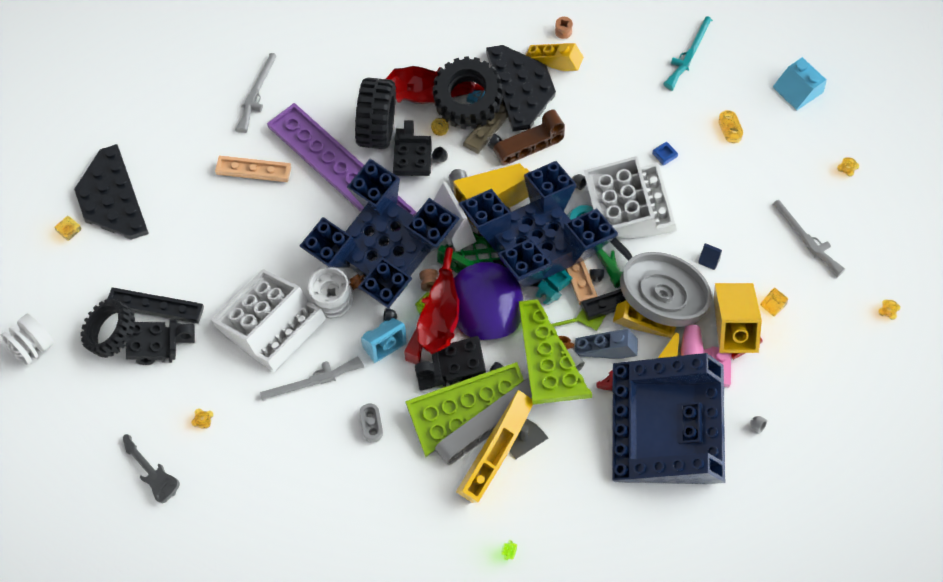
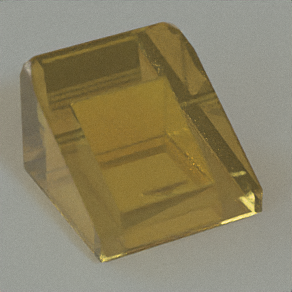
(774, 302)

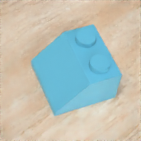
(800, 83)
(384, 339)

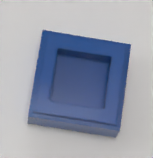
(665, 153)

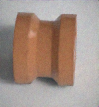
(563, 27)
(428, 278)

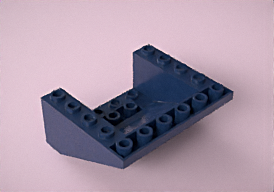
(669, 420)

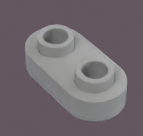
(371, 423)

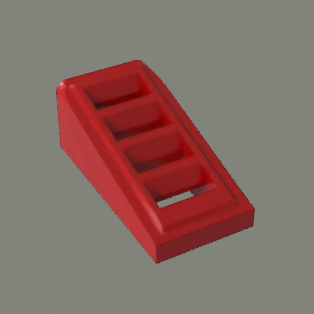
(413, 350)

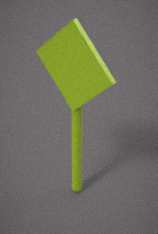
(594, 323)

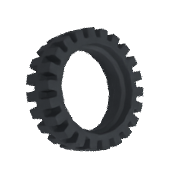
(119, 335)

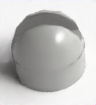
(758, 423)

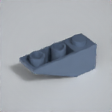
(610, 345)

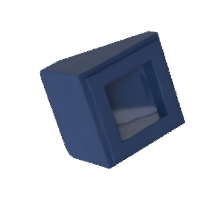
(710, 256)

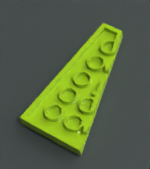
(549, 364)
(448, 408)

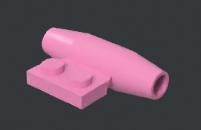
(693, 344)

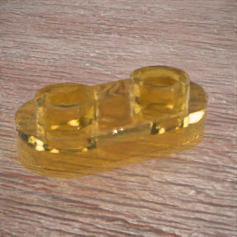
(730, 124)

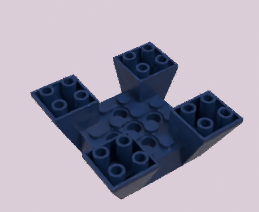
(539, 236)
(417, 237)

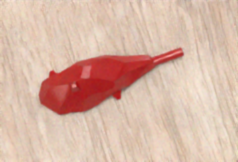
(417, 84)
(440, 311)

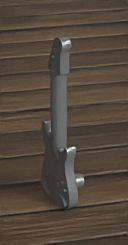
(162, 484)

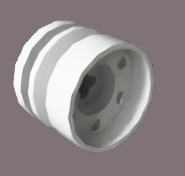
(331, 291)
(29, 337)

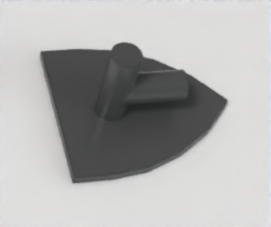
(527, 439)

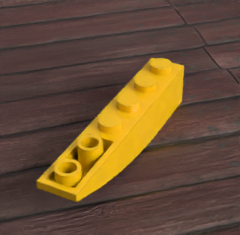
(495, 448)

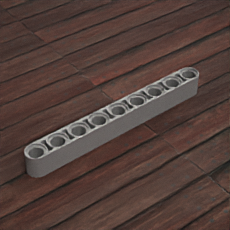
(482, 425)

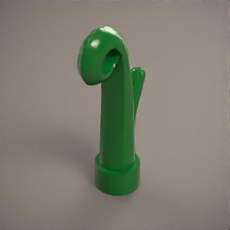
(610, 266)

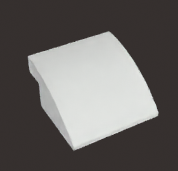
(631, 197)
(269, 319)

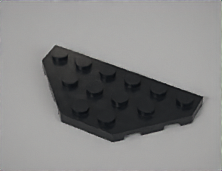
(524, 83)
(108, 195)

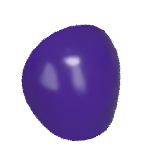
(488, 301)

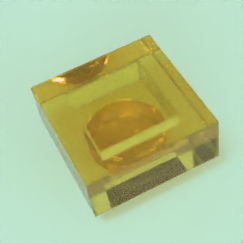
(67, 228)

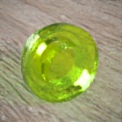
(509, 550)

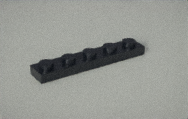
(158, 305)

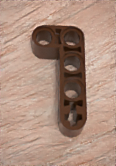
(532, 140)

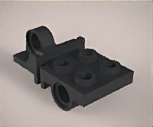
(411, 152)
(156, 341)
(452, 364)

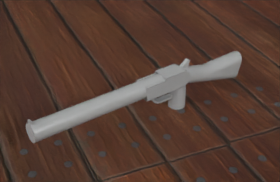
(250, 103)
(814, 248)
(322, 378)

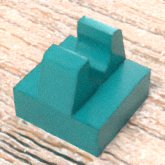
(546, 289)

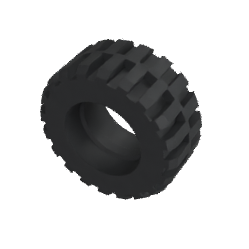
(467, 71)
(375, 113)

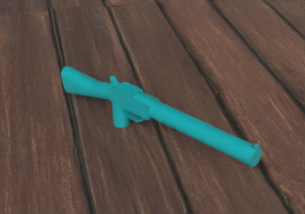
(685, 63)

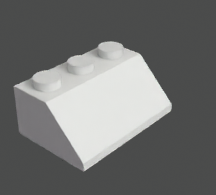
(461, 233)

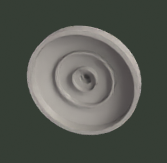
(665, 289)

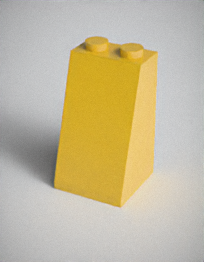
(505, 182)
(737, 318)

